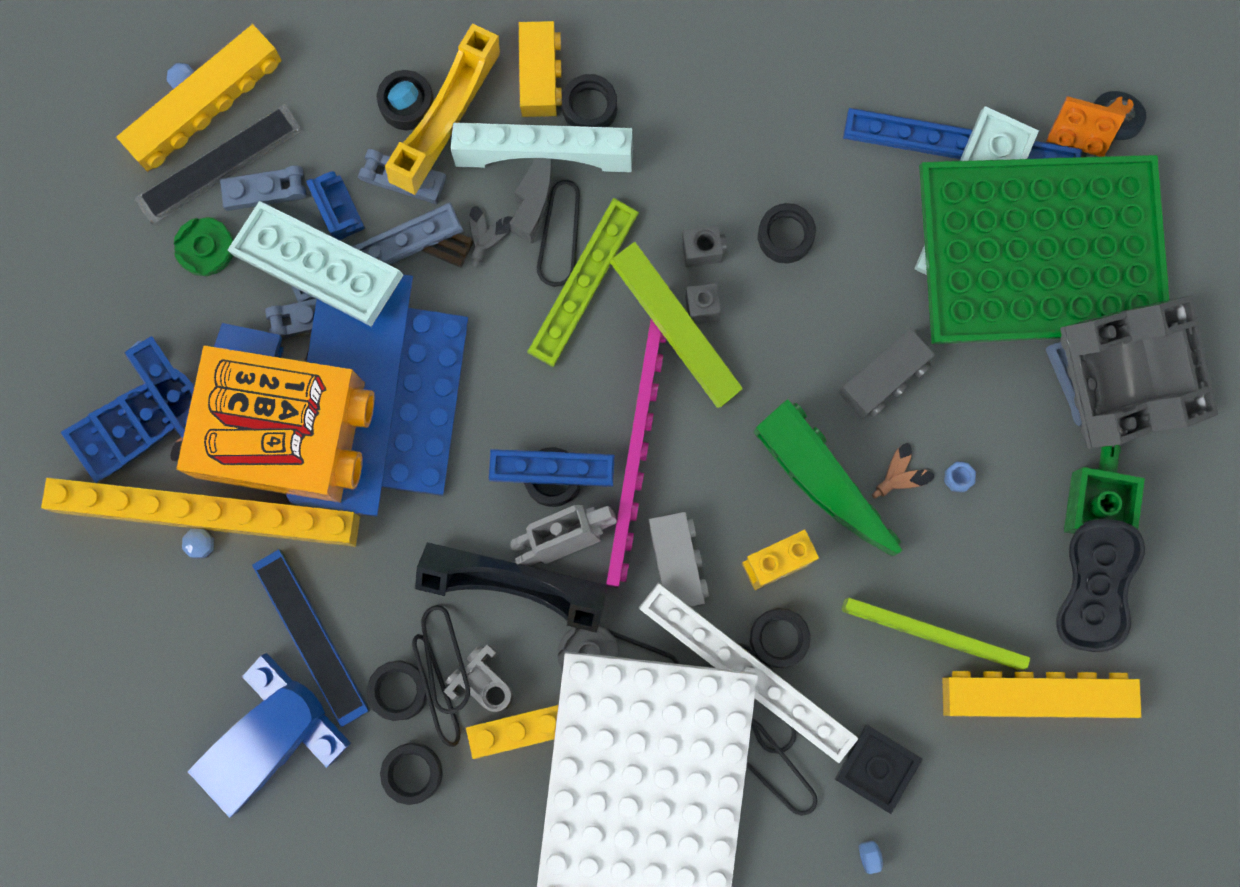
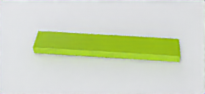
(582, 282)
(676, 324)
(935, 634)

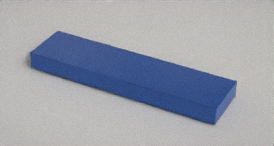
(551, 468)

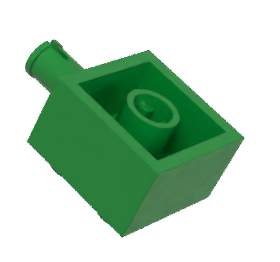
(1117, 491)

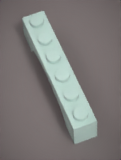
(598, 146)

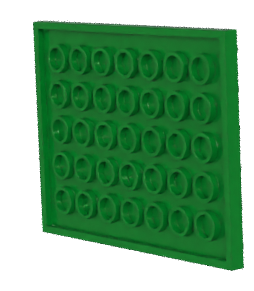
(1039, 244)

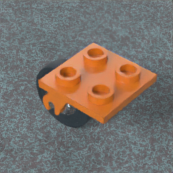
(1096, 124)

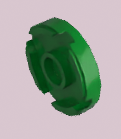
(203, 246)

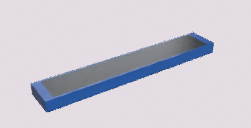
(310, 638)

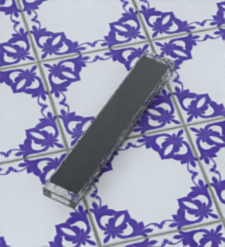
(218, 164)

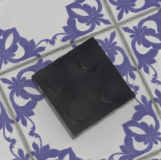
(878, 769)

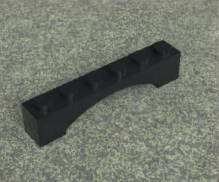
(450, 569)

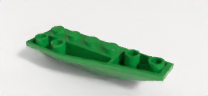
(820, 475)

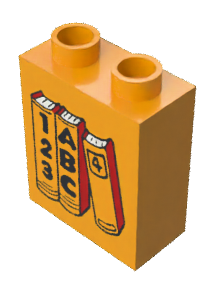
(275, 424)

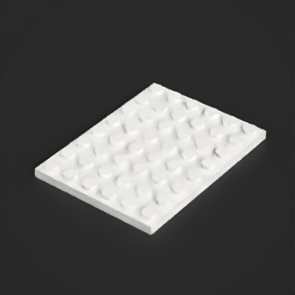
(646, 774)

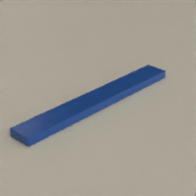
(928, 136)

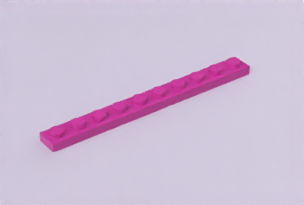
(637, 451)

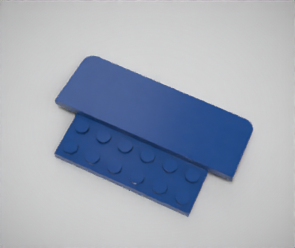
(415, 371)

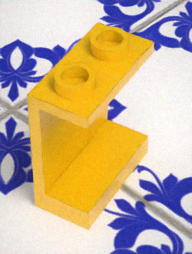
(780, 560)

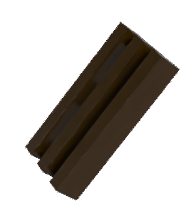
(463, 251)

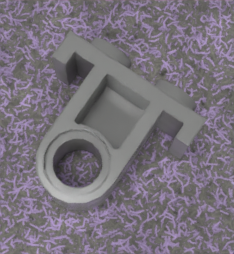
(480, 679)

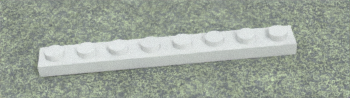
(770, 688)

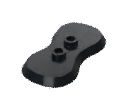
(1103, 563)

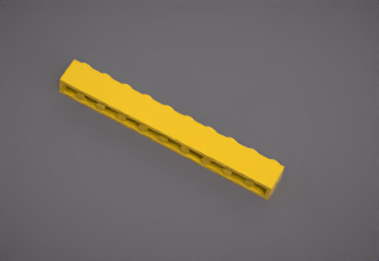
(201, 512)

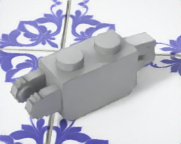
(562, 534)

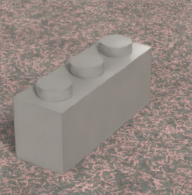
(677, 559)

